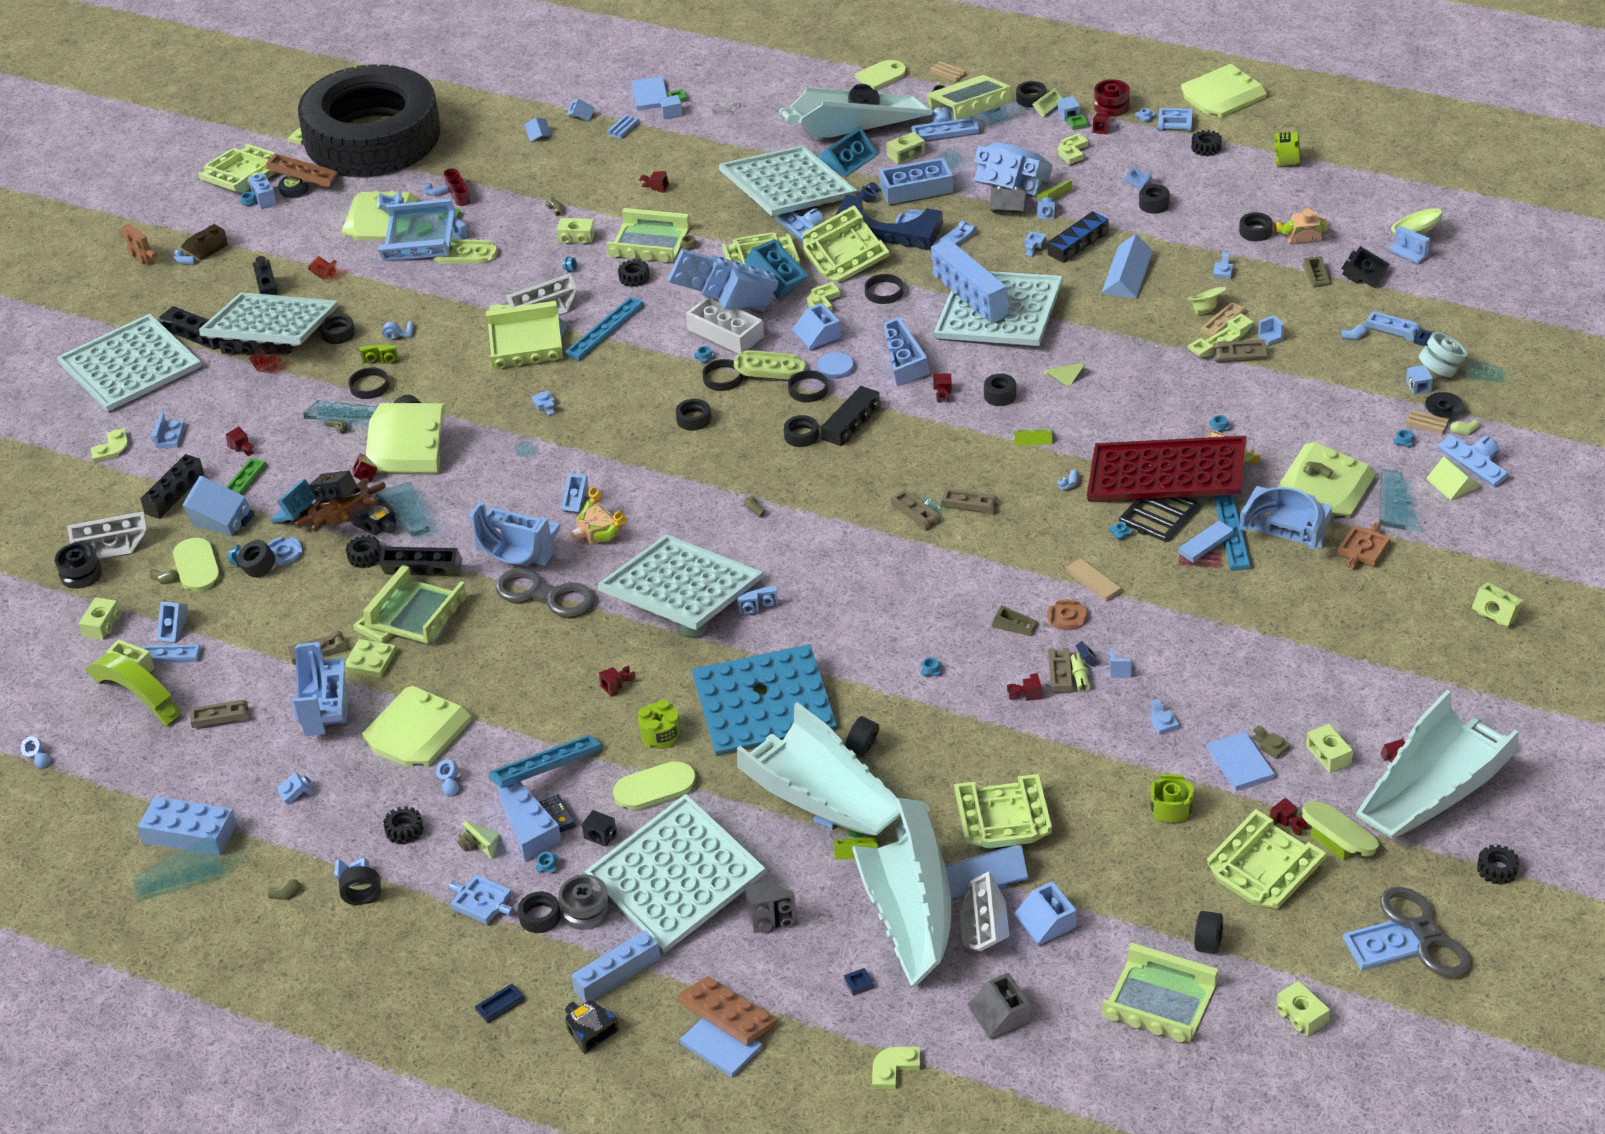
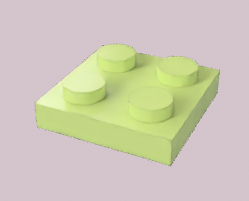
(370, 658)

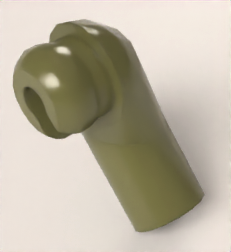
(558, 207)
(339, 425)
(1318, 467)
(751, 504)
(165, 576)
(285, 891)

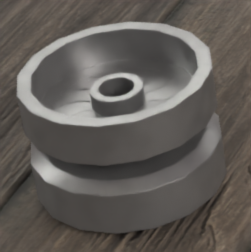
(584, 902)

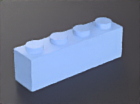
(615, 967)

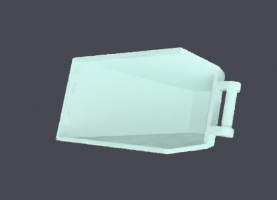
(829, 114)

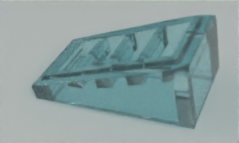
(993, 115)
(951, 157)
(1478, 371)

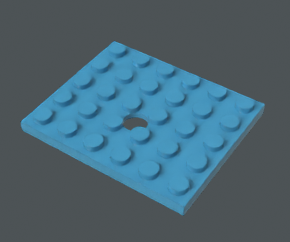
(743, 717)

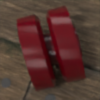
(1112, 97)

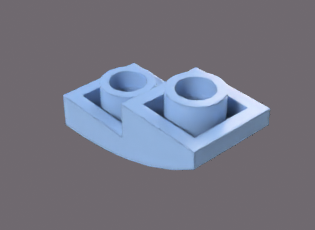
(762, 597)

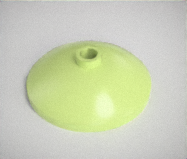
(1420, 222)

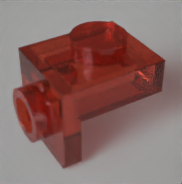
(322, 268)
(264, 363)

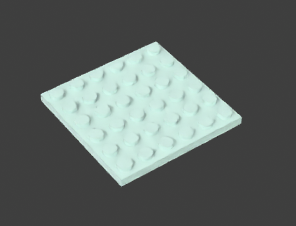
(787, 180)
(1029, 305)
(269, 318)
(129, 362)
(680, 581)
(676, 872)

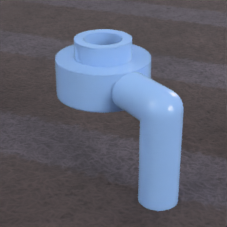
(393, 331)

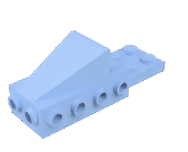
(726, 280)

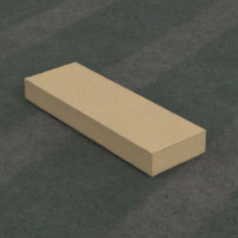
(1220, 320)
(1093, 579)

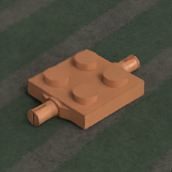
(138, 244)
(1363, 545)

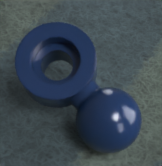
(869, 192)

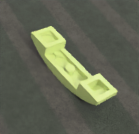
(1236, 330)

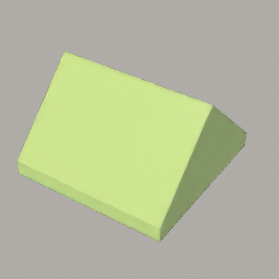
(1452, 479)

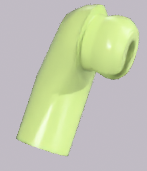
(1464, 428)

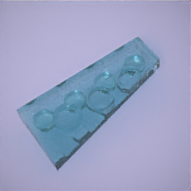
(339, 411)
(1394, 503)
(406, 508)
(184, 868)

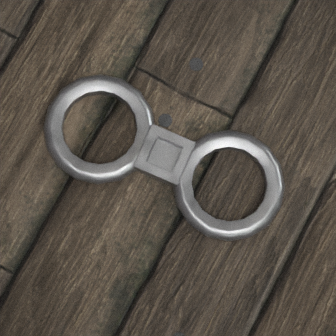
(544, 592)
(1425, 931)

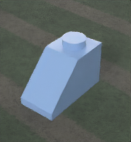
(171, 621)

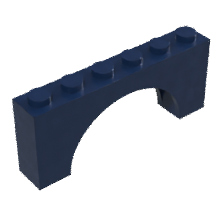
(916, 233)

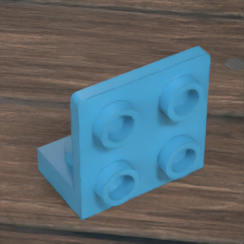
(294, 502)

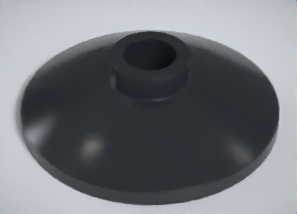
(1444, 404)

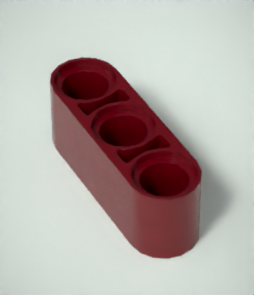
(457, 187)

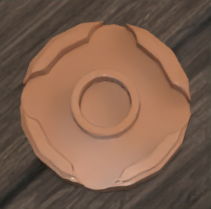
(1073, 617)

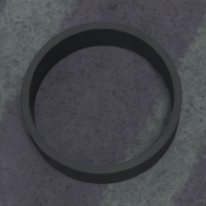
(883, 278)
(720, 363)
(370, 371)
(808, 374)

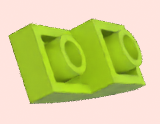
(381, 352)

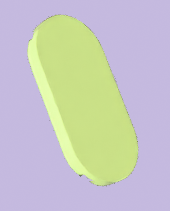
(469, 252)
(768, 364)
(196, 564)
(654, 785)
(1339, 828)

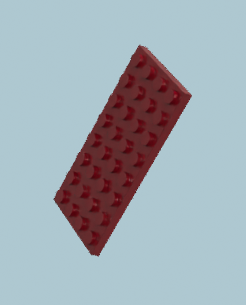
(1167, 468)

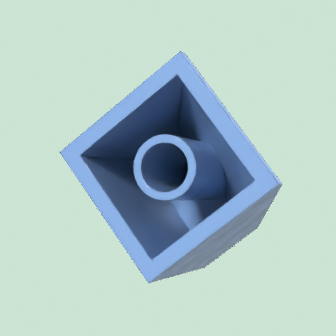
(215, 507)

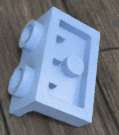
(1410, 245)
(167, 433)

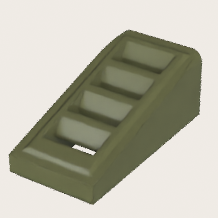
(1314, 262)
(1003, 622)

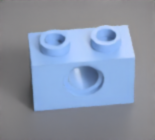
(262, 190)

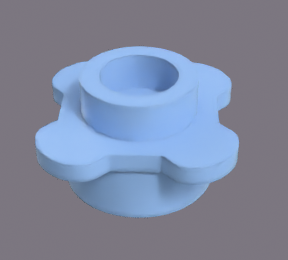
(1145, 115)

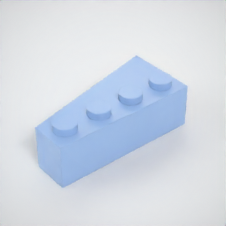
(905, 354)

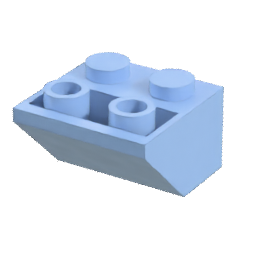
(817, 327)
(1046, 914)

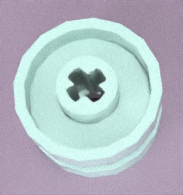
(1443, 354)

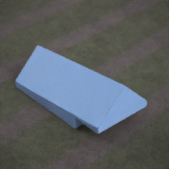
(1128, 268)
(1005, 865)

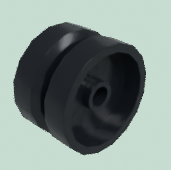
(78, 565)

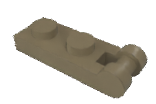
(1240, 350)
(969, 500)
(915, 509)
(330, 645)
(1060, 670)
(219, 713)

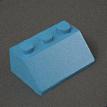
(849, 152)
(776, 259)

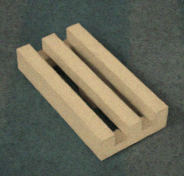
(947, 71)
(1427, 422)

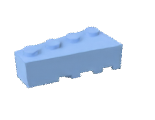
(528, 820)

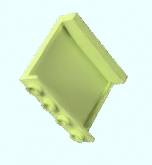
(524, 334)

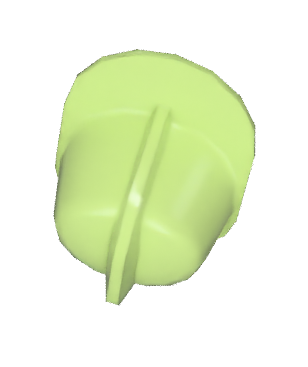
(1206, 301)

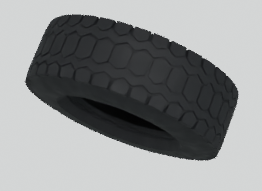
(376, 145)

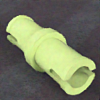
(1080, 673)

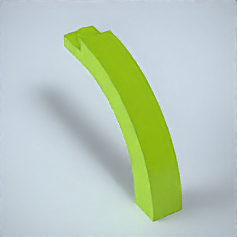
(137, 680)

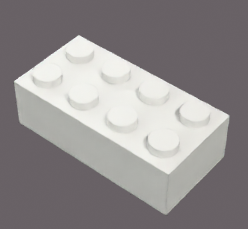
(728, 328)

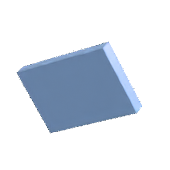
(648, 92)
(1240, 761)
(1381, 944)
(719, 1047)

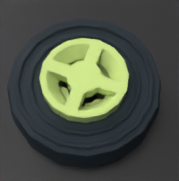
(292, 187)

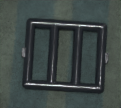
(1173, 526)

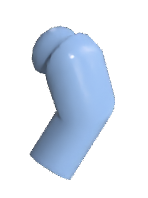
(429, 190)
(184, 260)
(1355, 334)
(1066, 484)

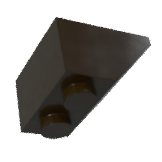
(206, 242)

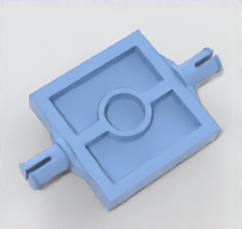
(481, 899)

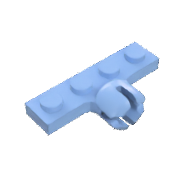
(945, 126)
(799, 224)
(1476, 458)

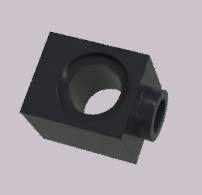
(599, 828)

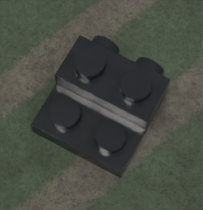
(1364, 266)

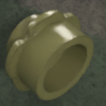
(688, 242)
(466, 841)

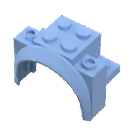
(1007, 166)
(1292, 515)
(521, 538)
(320, 690)

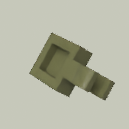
(1272, 744)

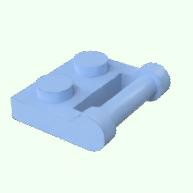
(1175, 119)

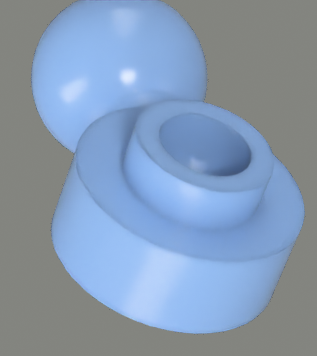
(41, 759)
(447, 771)

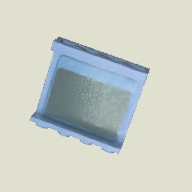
(418, 230)

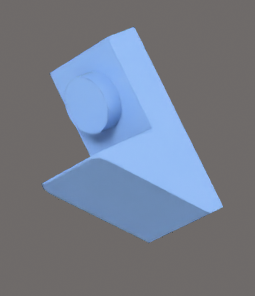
(575, 492)

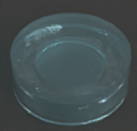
(523, 449)
(932, 503)

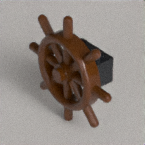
(338, 499)

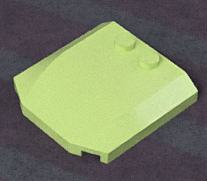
(1223, 91)
(235, 166)
(368, 222)
(742, 246)
(843, 246)
(405, 438)
(1344, 487)
(416, 727)
(1003, 812)
(1263, 862)

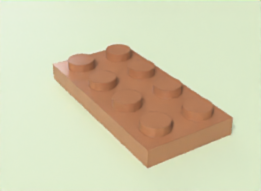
(299, 169)
(727, 1010)

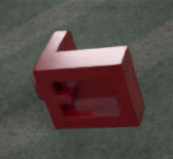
(363, 469)

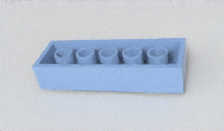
(970, 281)

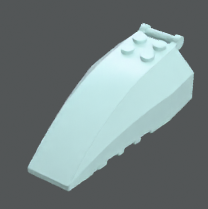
(1435, 769)
(821, 776)
(910, 890)

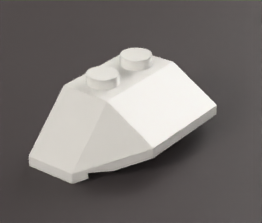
(558, 289)
(110, 535)
(983, 914)

